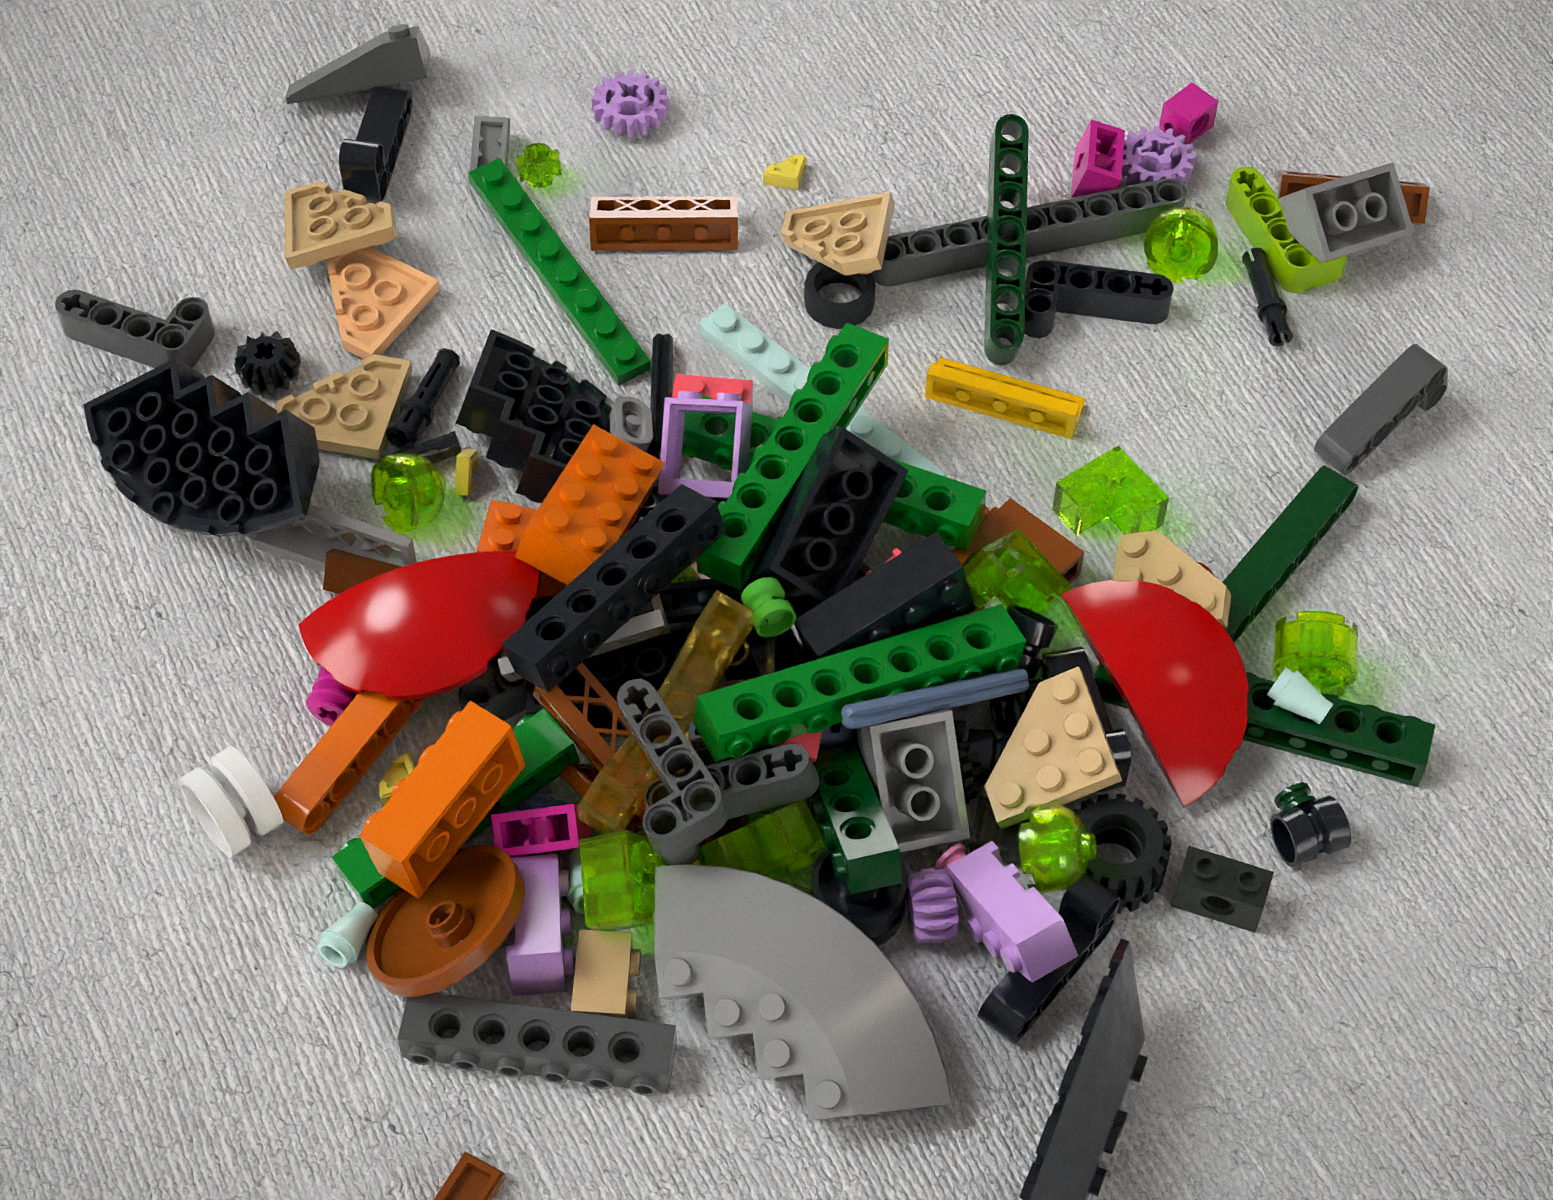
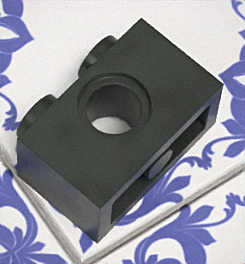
(1222, 889)

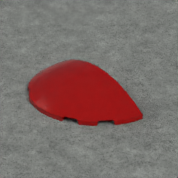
(422, 624)
(1173, 674)

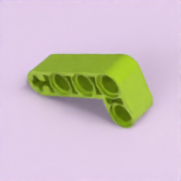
(1264, 224)

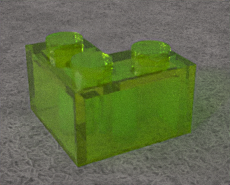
(1110, 489)
(1015, 575)
(768, 843)
(618, 880)

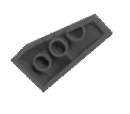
(383, 61)

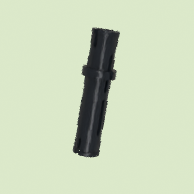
(1270, 307)

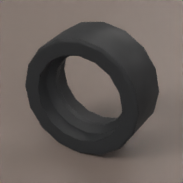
(837, 314)

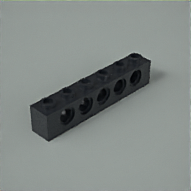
(614, 588)

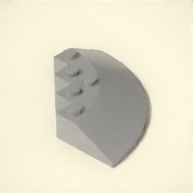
(800, 985)

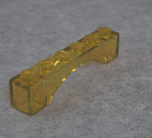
(697, 670)

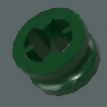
(1294, 796)

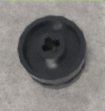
(874, 911)

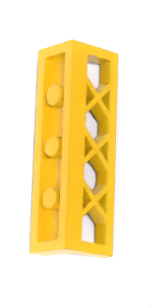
(1004, 397)

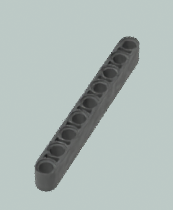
(1049, 229)

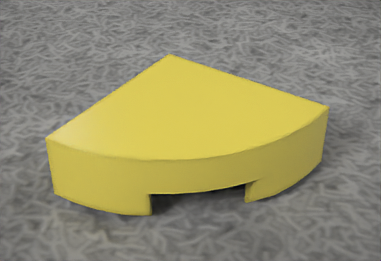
(786, 173)
(465, 463)
(399, 769)

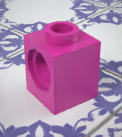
(1189, 113)

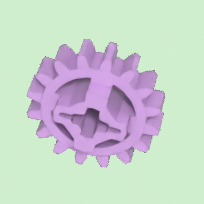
(630, 103)
(1157, 157)

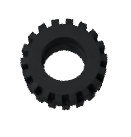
(1139, 832)

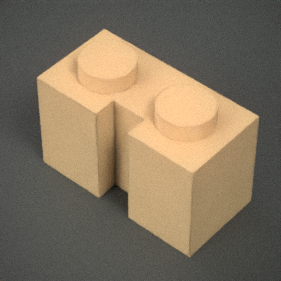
(604, 974)

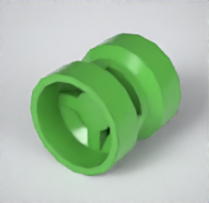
(771, 611)

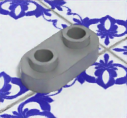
(632, 422)

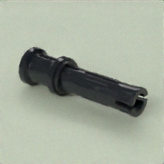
(418, 410)

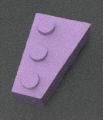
(1007, 917)
(536, 941)

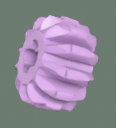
(932, 906)

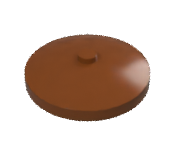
(451, 928)

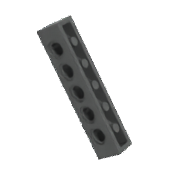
(523, 1024)

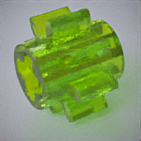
(539, 165)

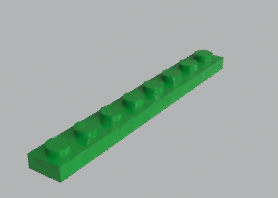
(559, 272)

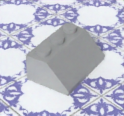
(1348, 213)
(917, 778)

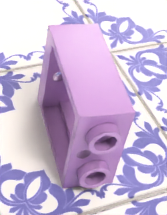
(673, 438)

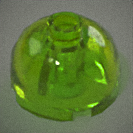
(1181, 244)
(408, 489)
(1054, 847)

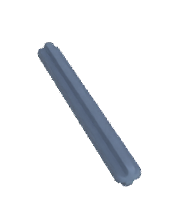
(934, 698)

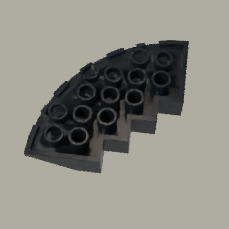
(533, 415)
(204, 452)
(1092, 1091)

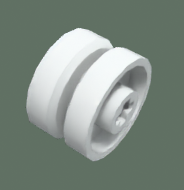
(230, 801)

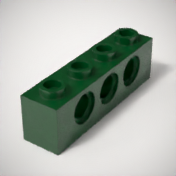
(854, 822)

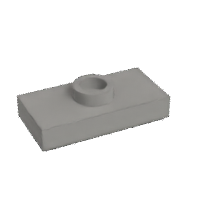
(490, 140)

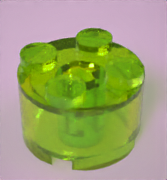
(1319, 649)

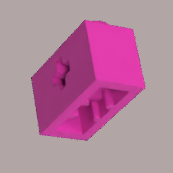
(1098, 159)
(539, 830)

